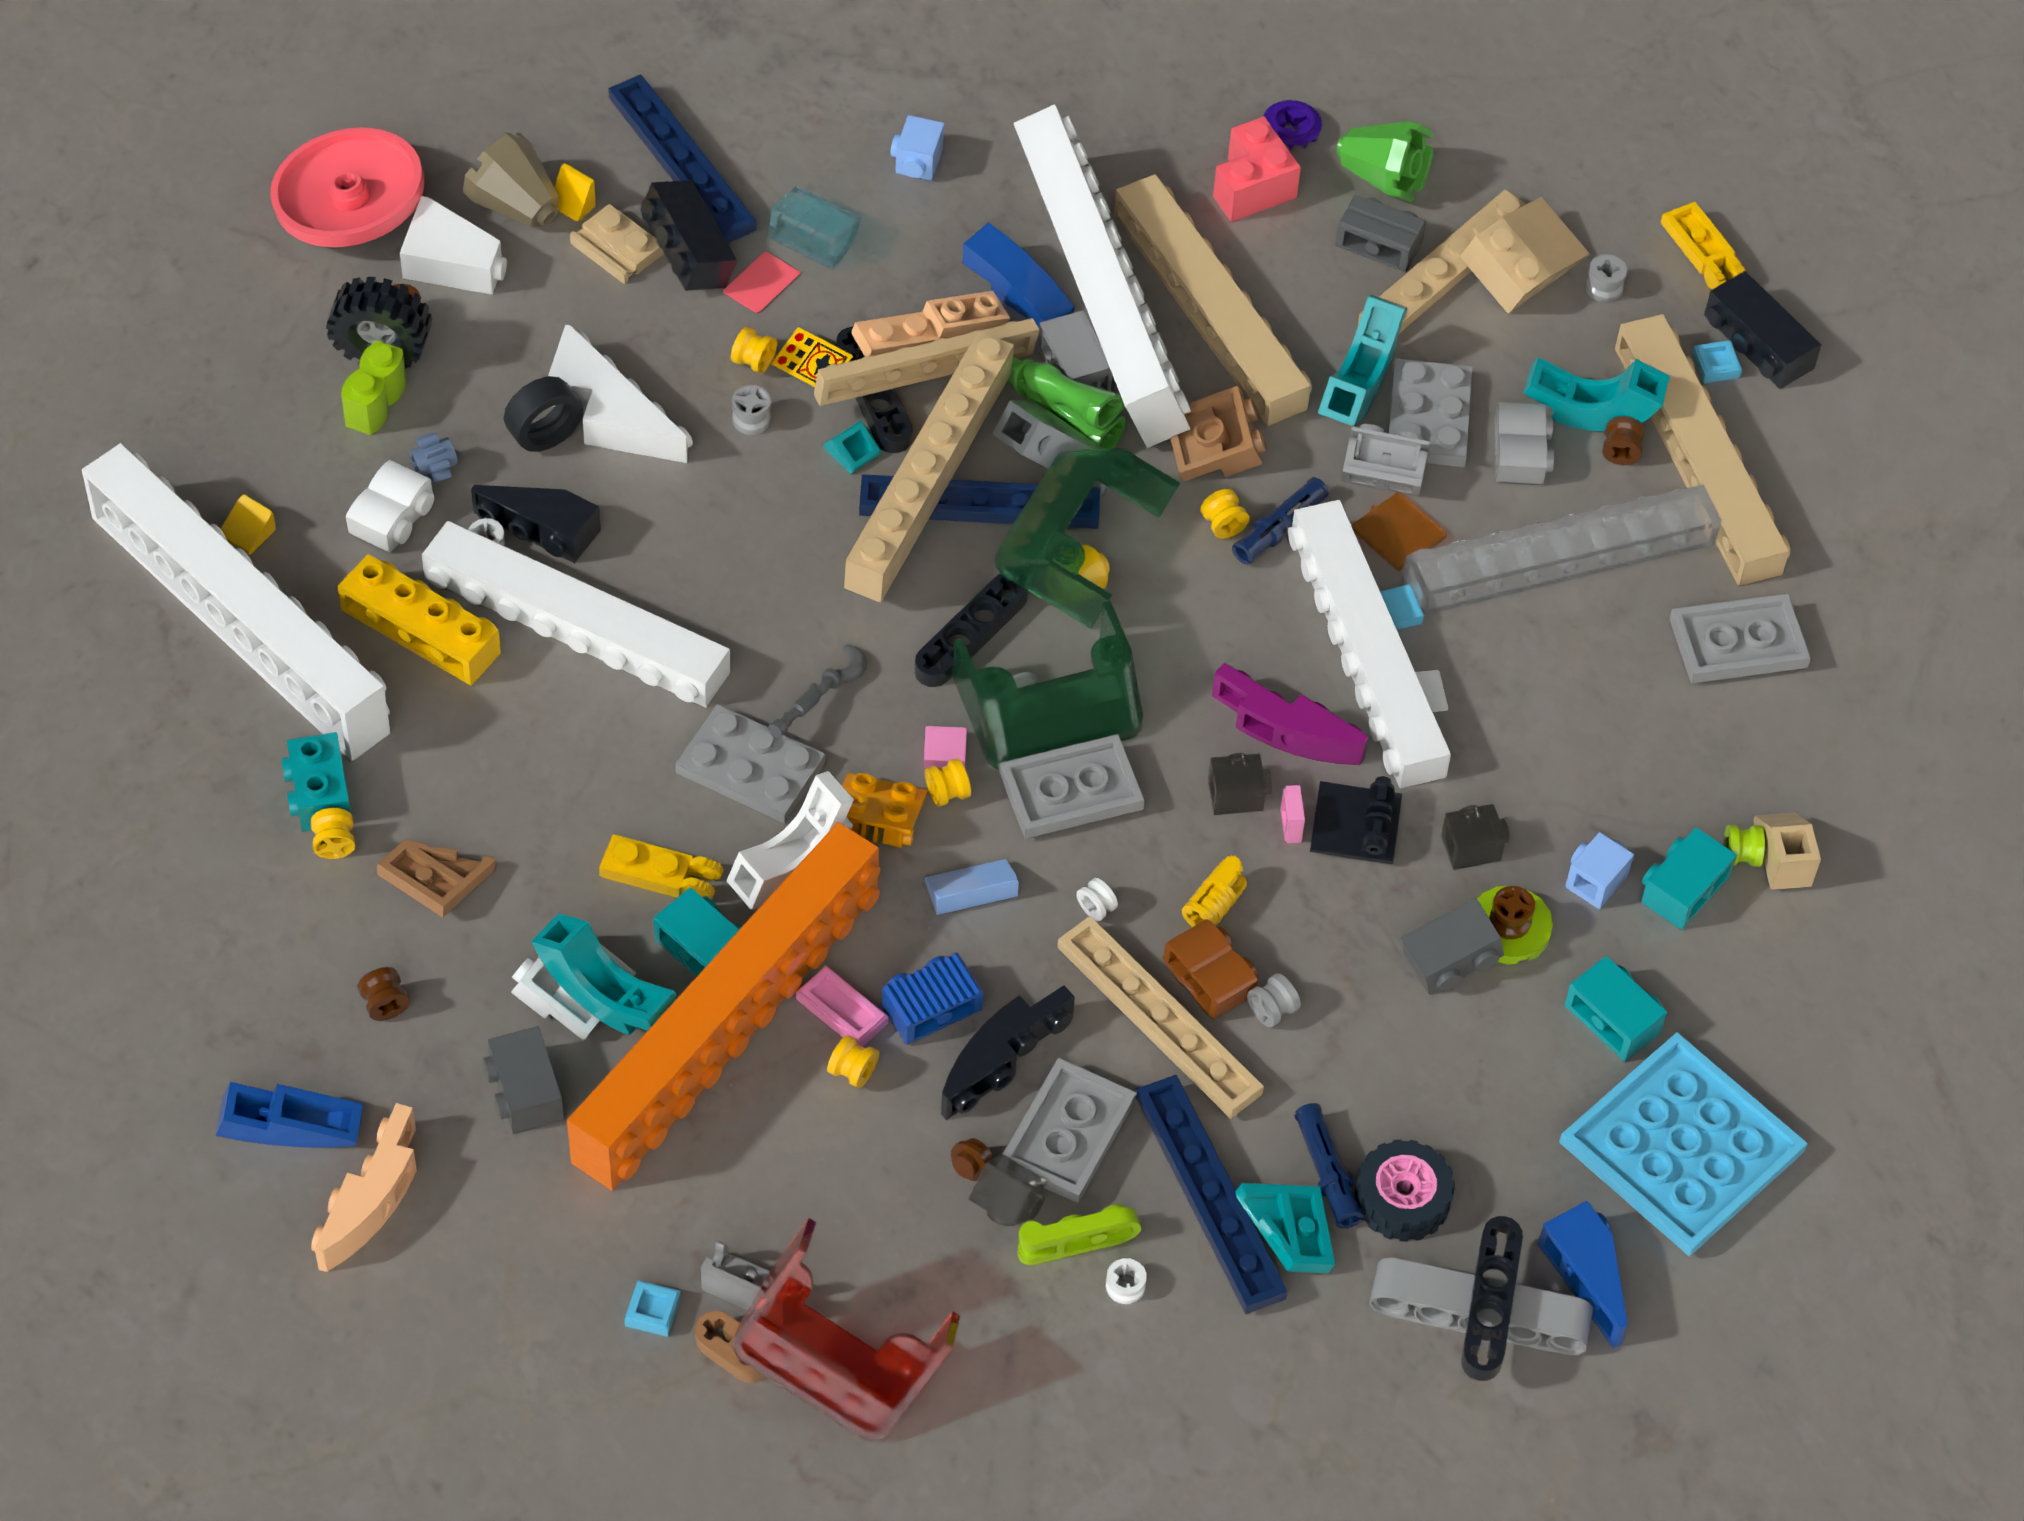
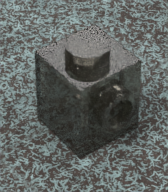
(1238, 783)
(1474, 836)
(1008, 1191)

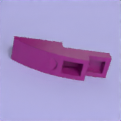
(1296, 728)

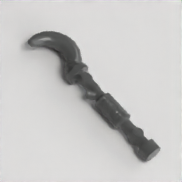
(830, 679)

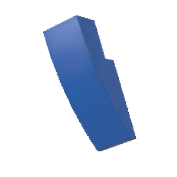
(1014, 276)
(288, 1117)

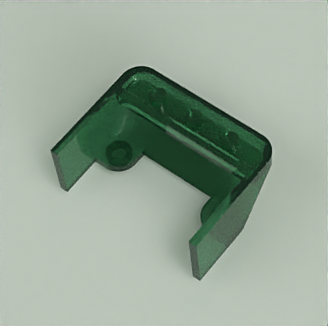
(1047, 559)
(1054, 712)

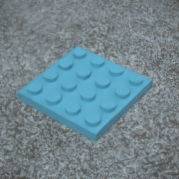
(1683, 1143)

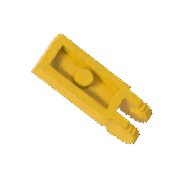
(1702, 243)
(657, 868)

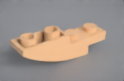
(939, 319)
(369, 1199)

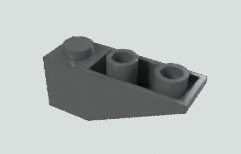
(1040, 434)

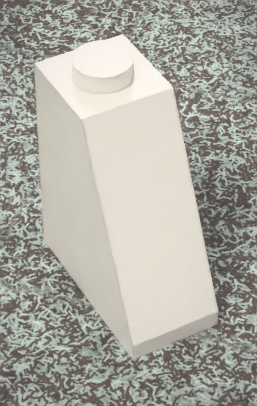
(450, 251)

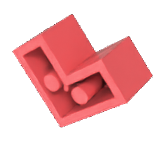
(1258, 171)

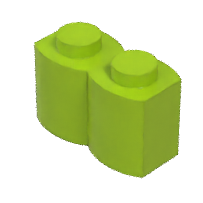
(373, 387)

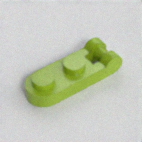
(1077, 1234)

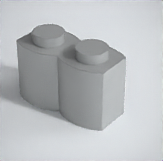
(1521, 443)

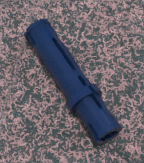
(1252, 545)
(1334, 1180)

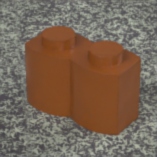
(1210, 968)

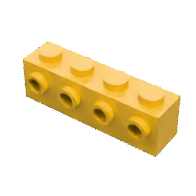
(419, 619)

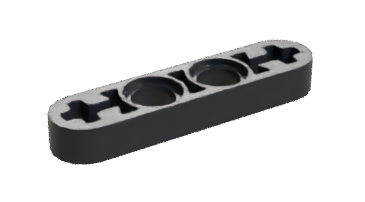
(875, 418)
(967, 625)
(1490, 1297)

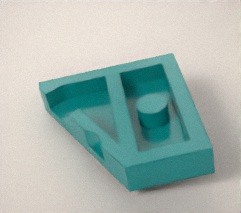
(1291, 1223)

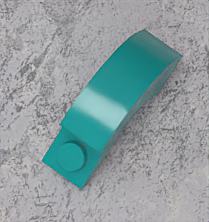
(1366, 364)
(1592, 403)
(594, 980)

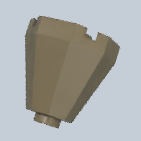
(513, 182)

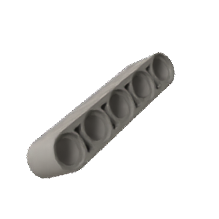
(1444, 1296)

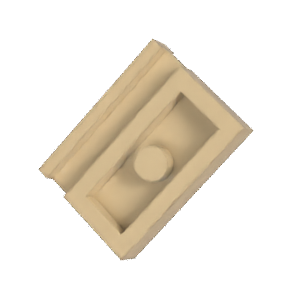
(616, 243)

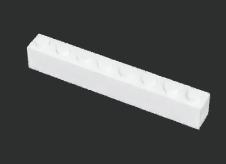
(576, 614)
(1369, 645)

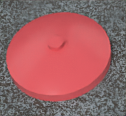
(347, 187)

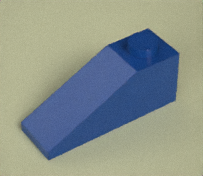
(1585, 1257)

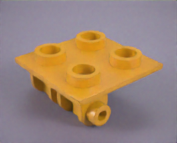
(884, 806)

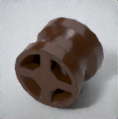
(1623, 440)
(1512, 902)
(383, 993)

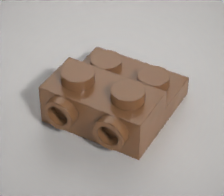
(1219, 436)

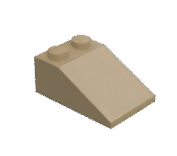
(1523, 253)

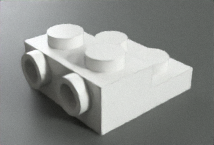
(546, 996)

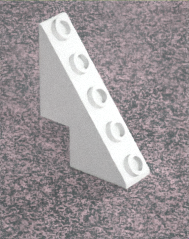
(614, 406)

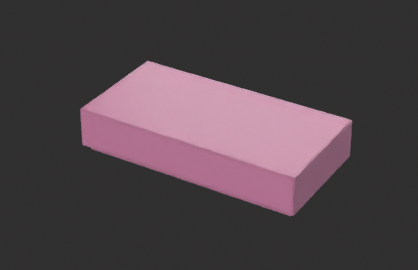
(842, 1006)

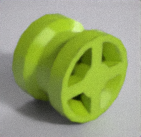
(1746, 843)

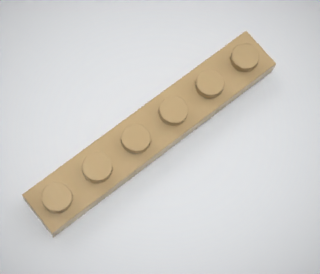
(1444, 266)
(913, 364)
(1160, 1017)

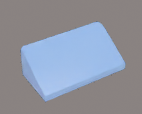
(972, 886)

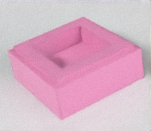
(944, 745)
(1292, 814)

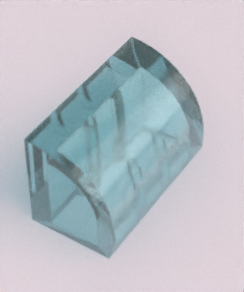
(813, 226)

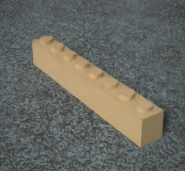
(1212, 300)
(1705, 453)
(928, 467)

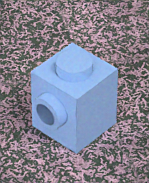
(918, 147)
(1598, 869)

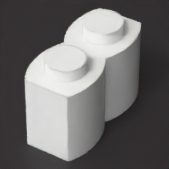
(390, 506)

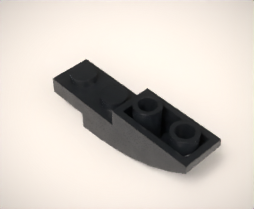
(992, 1052)

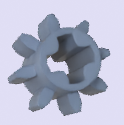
(433, 457)

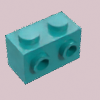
(317, 776)

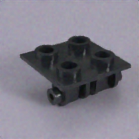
(1357, 821)

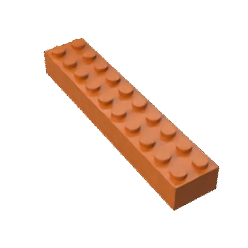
(724, 1007)

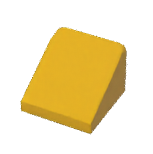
(575, 193)
(248, 524)

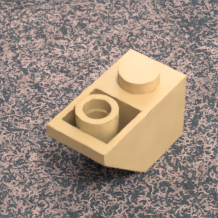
(1789, 851)

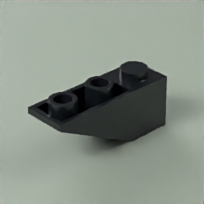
(543, 516)

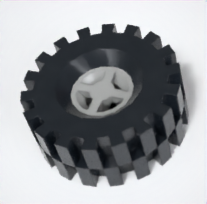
(381, 313)

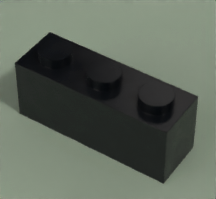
(688, 235)
(1762, 330)

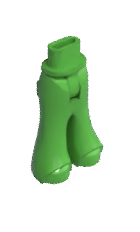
(1081, 406)

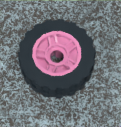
(1409, 1168)

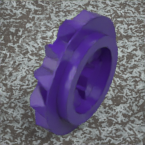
(1297, 114)

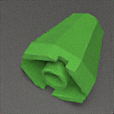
(1389, 156)

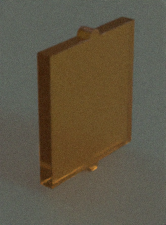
(1397, 530)

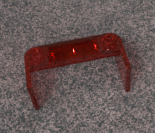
(826, 1363)

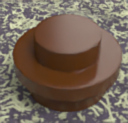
(970, 1158)

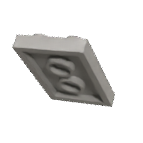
(1434, 404)
(1739, 638)
(750, 764)
(1071, 786)
(1070, 1128)

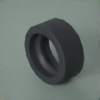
(533, 400)

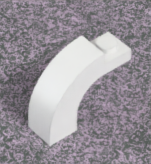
(764, 867)

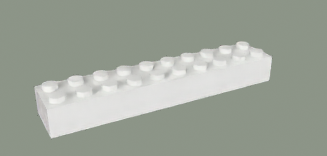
(1102, 276)
(237, 600)

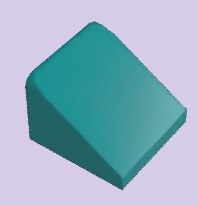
(853, 447)

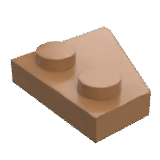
(433, 874)

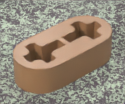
(718, 1349)

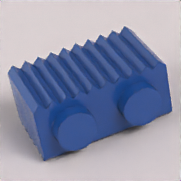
(931, 997)

